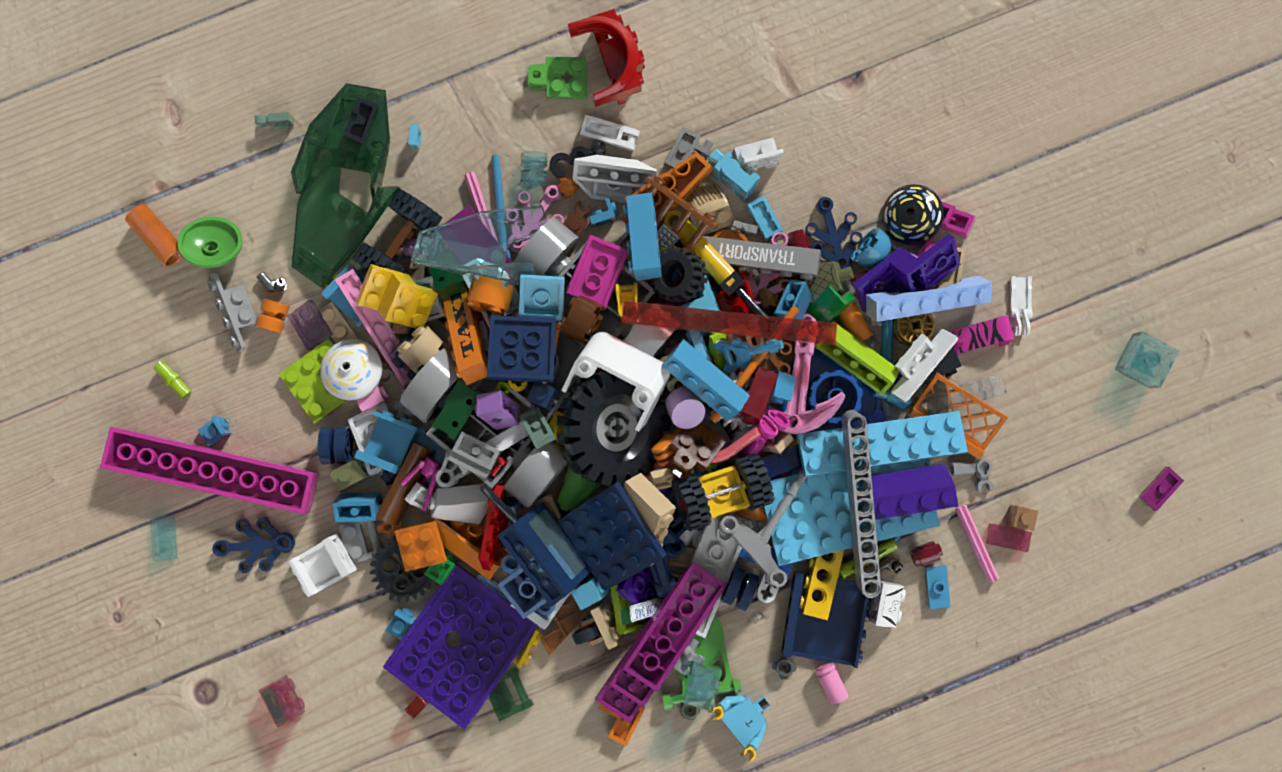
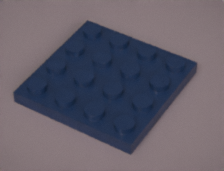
(612, 536)

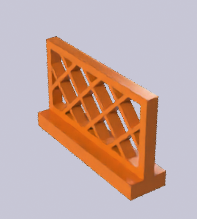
(973, 446)

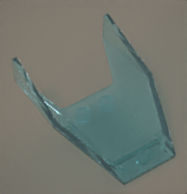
(480, 243)

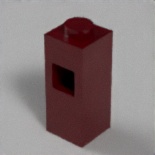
(760, 390)

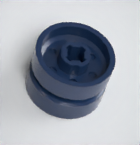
(335, 445)
(740, 588)

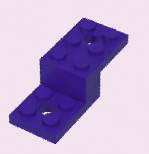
(907, 273)

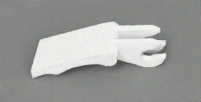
(1021, 303)

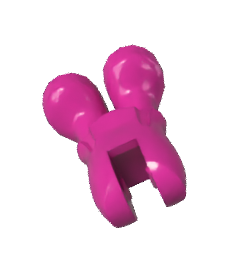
(768, 427)

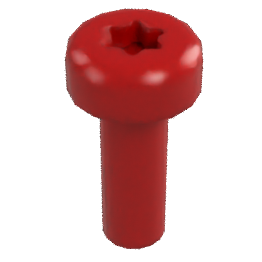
(502, 462)

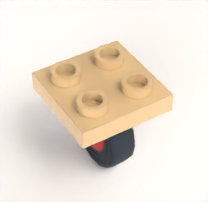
(599, 627)

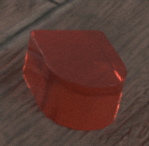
(416, 706)

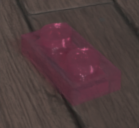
(1008, 537)

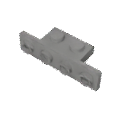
(235, 309)

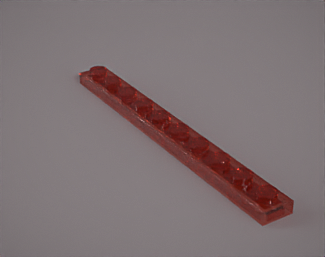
(728, 323)

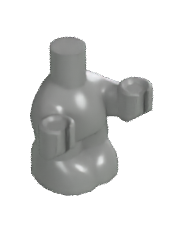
(688, 657)

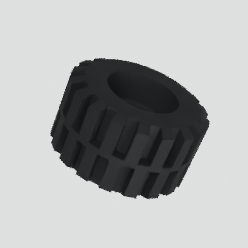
(692, 281)

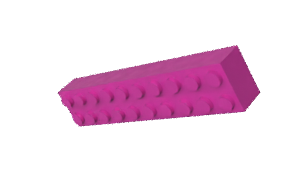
(209, 470)

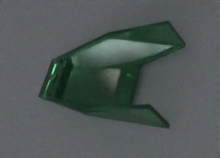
(329, 224)

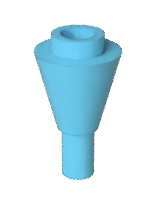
(888, 396)

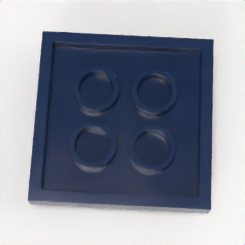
(521, 349)

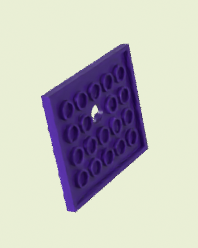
(463, 676)

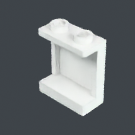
(322, 565)

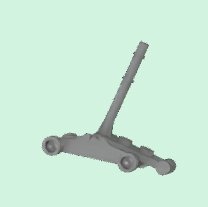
(756, 543)

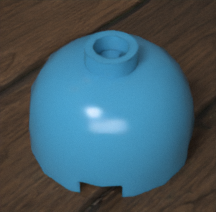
(873, 250)

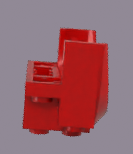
(619, 54)

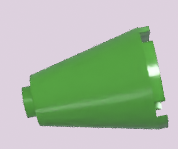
(574, 490)

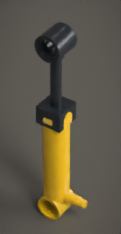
(715, 264)

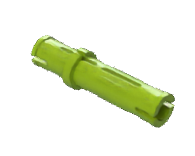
(883, 550)

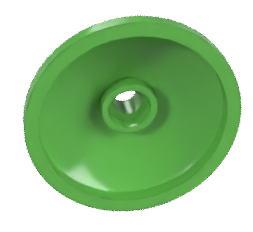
(210, 234)

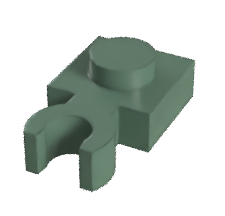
(277, 120)

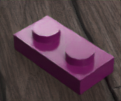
(1161, 488)

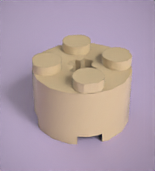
(420, 348)

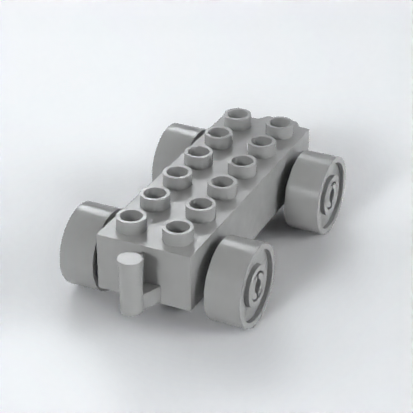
(535, 468)

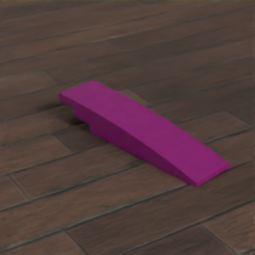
(661, 642)

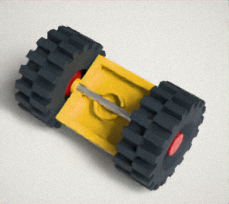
(722, 492)

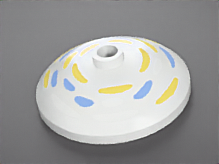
(362, 374)

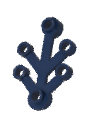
(834, 239)
(258, 544)

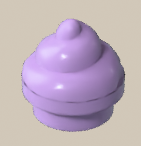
(409, 247)

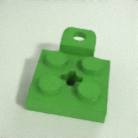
(550, 77)

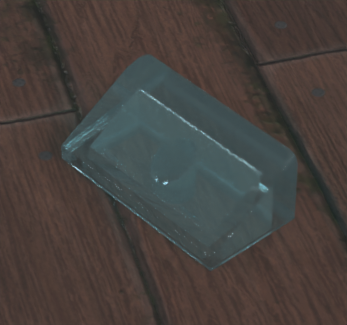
(163, 539)

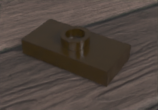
(768, 299)

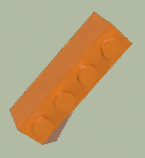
(681, 180)
(465, 542)

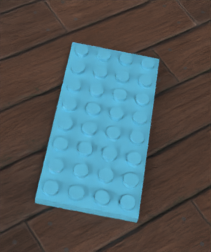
(820, 516)

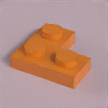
(622, 729)

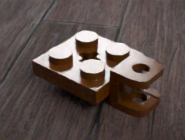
(690, 455)

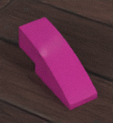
(955, 221)

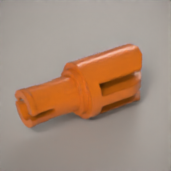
(661, 449)

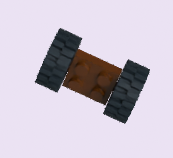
(416, 214)

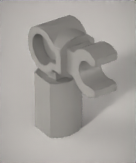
(980, 466)

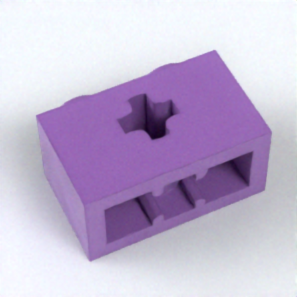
(497, 409)

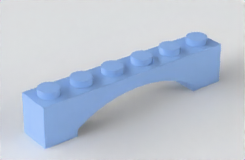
(890, 306)

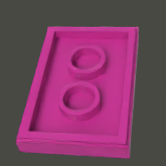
(597, 270)

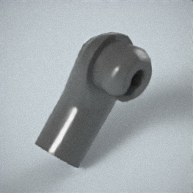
(275, 285)

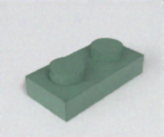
(537, 427)

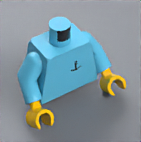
(744, 720)

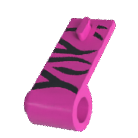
(983, 334)

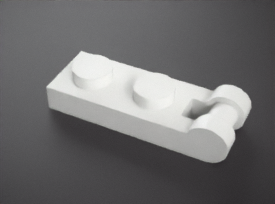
(609, 132)

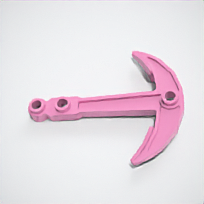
(796, 408)

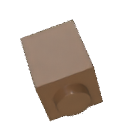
(1022, 517)

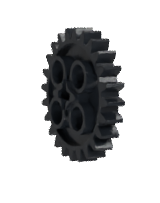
(388, 579)

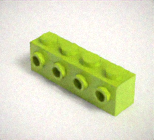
(860, 361)

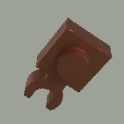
(577, 222)

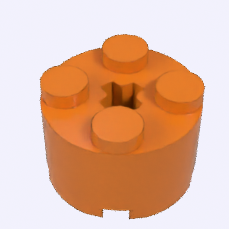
(489, 295)

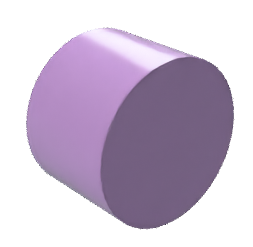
(685, 408)

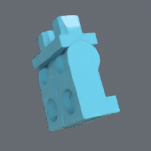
(732, 175)

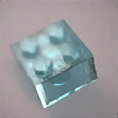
(1146, 360)

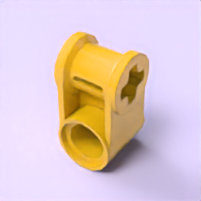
(626, 293)

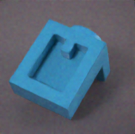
(600, 217)
(215, 430)
(401, 622)

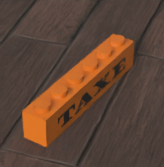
(465, 338)

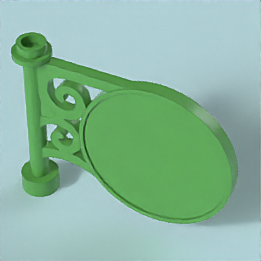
(710, 649)

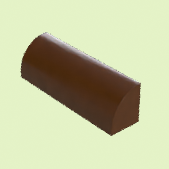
(394, 504)

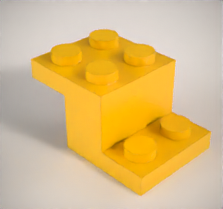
(396, 297)

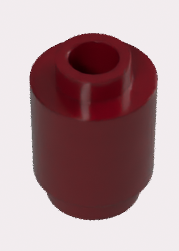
(798, 239)
(926, 554)

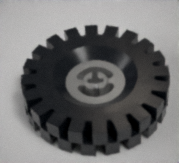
(588, 423)

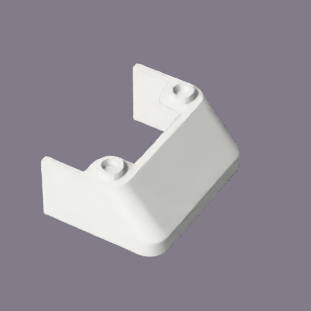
(627, 364)

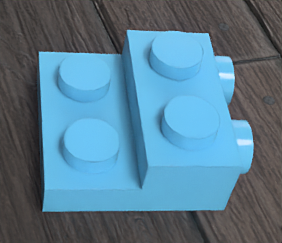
(541, 296)

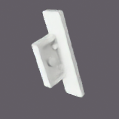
(920, 362)

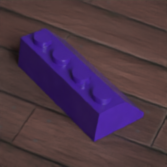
(913, 491)

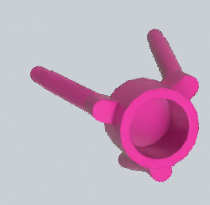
(429, 469)

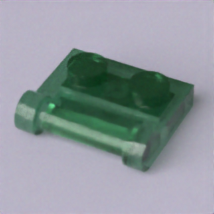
(502, 699)

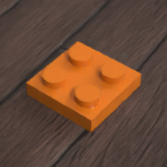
(420, 545)

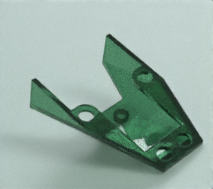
(328, 130)

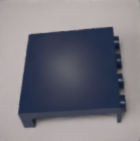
(831, 639)

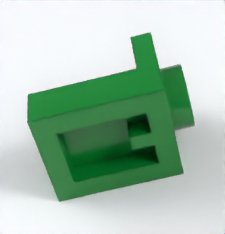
(440, 571)

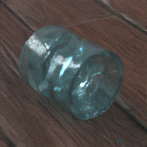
(533, 161)

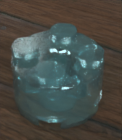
(702, 686)

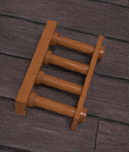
(707, 218)

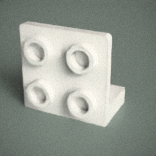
(758, 155)

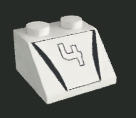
(885, 607)

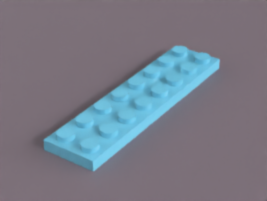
(888, 443)

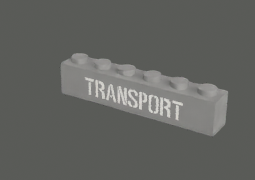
(768, 257)

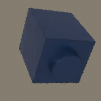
(543, 396)

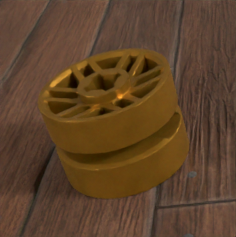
(903, 330)

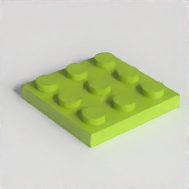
(306, 385)

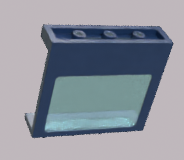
(545, 553)

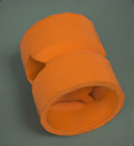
(272, 315)

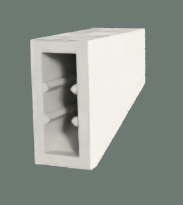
(459, 504)

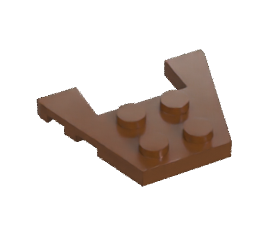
(567, 619)

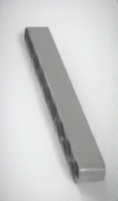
(856, 495)

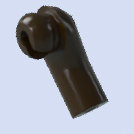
(890, 564)

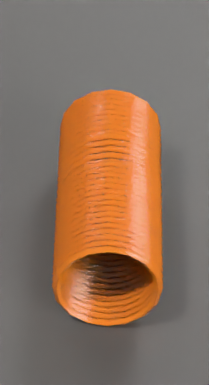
(155, 236)

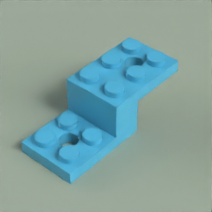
(706, 301)

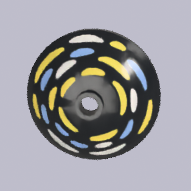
(913, 228)

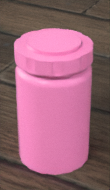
(831, 683)

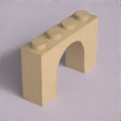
(651, 505)

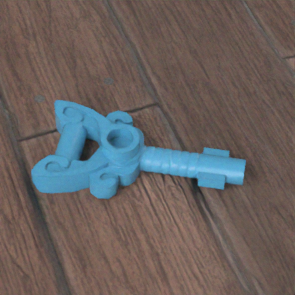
(743, 352)

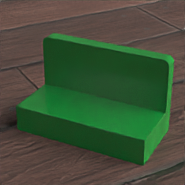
(829, 305)

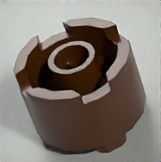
(582, 319)

